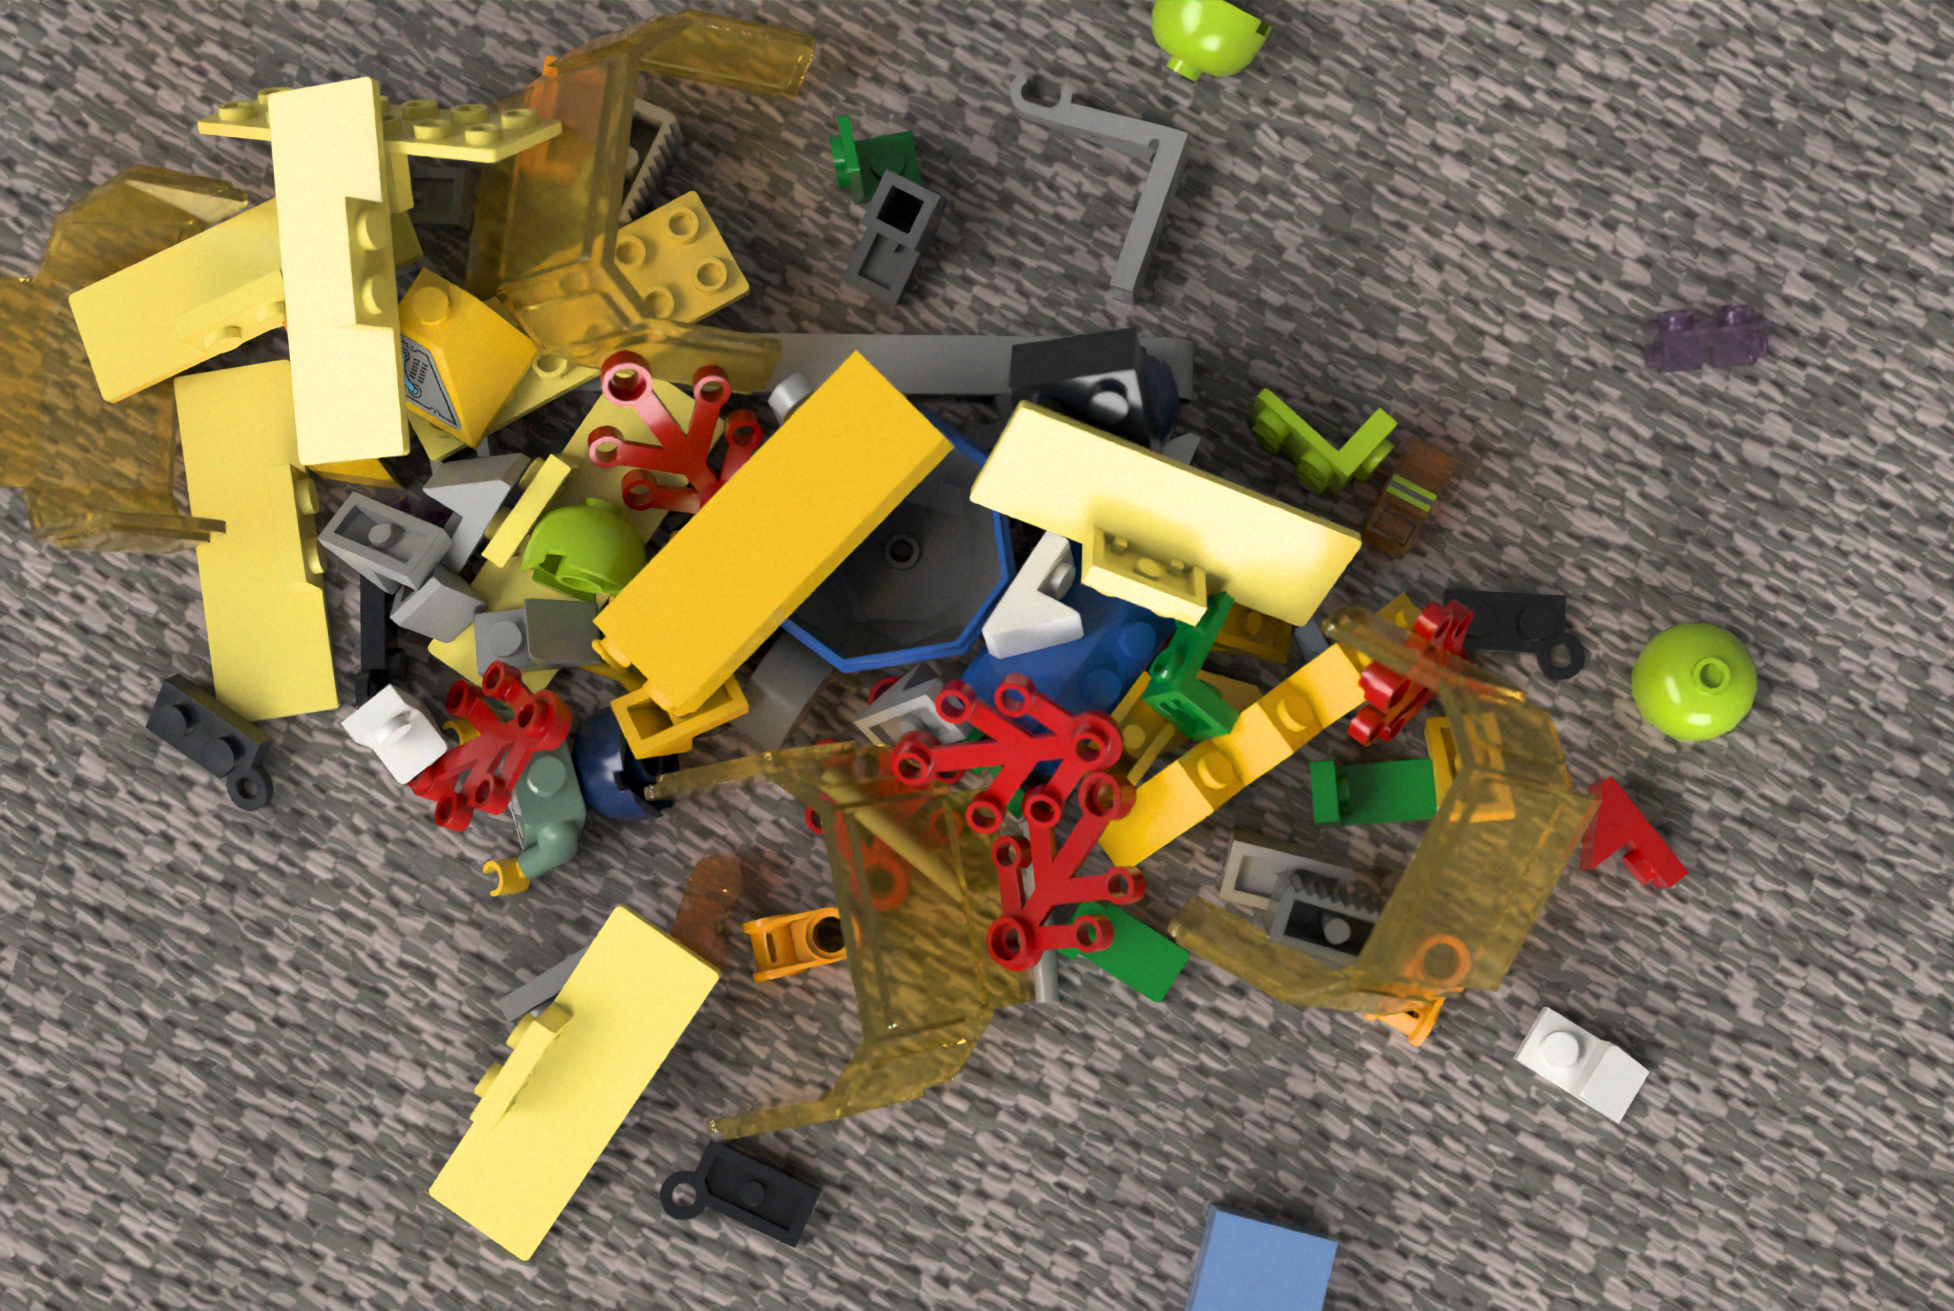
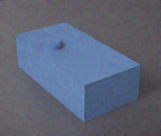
(1259, 1264)

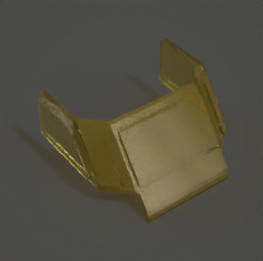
(554, 209)
(87, 466)
(1473, 876)
(912, 914)

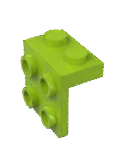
(1319, 462)

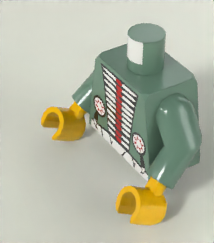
(544, 809)

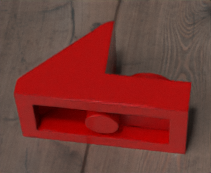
(1620, 825)

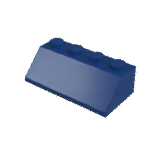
(1082, 673)

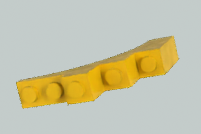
(1259, 741)

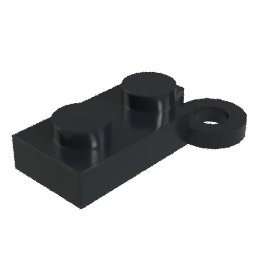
(1519, 626)
(380, 657)
(213, 738)
(744, 1191)

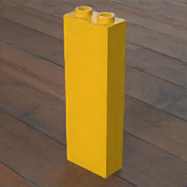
(771, 535)

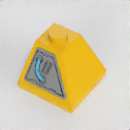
(458, 358)

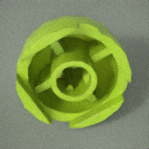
(1207, 36)
(585, 550)
(1694, 681)

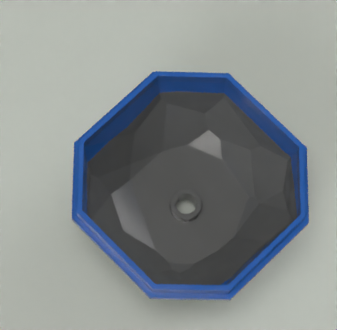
(939, 600)

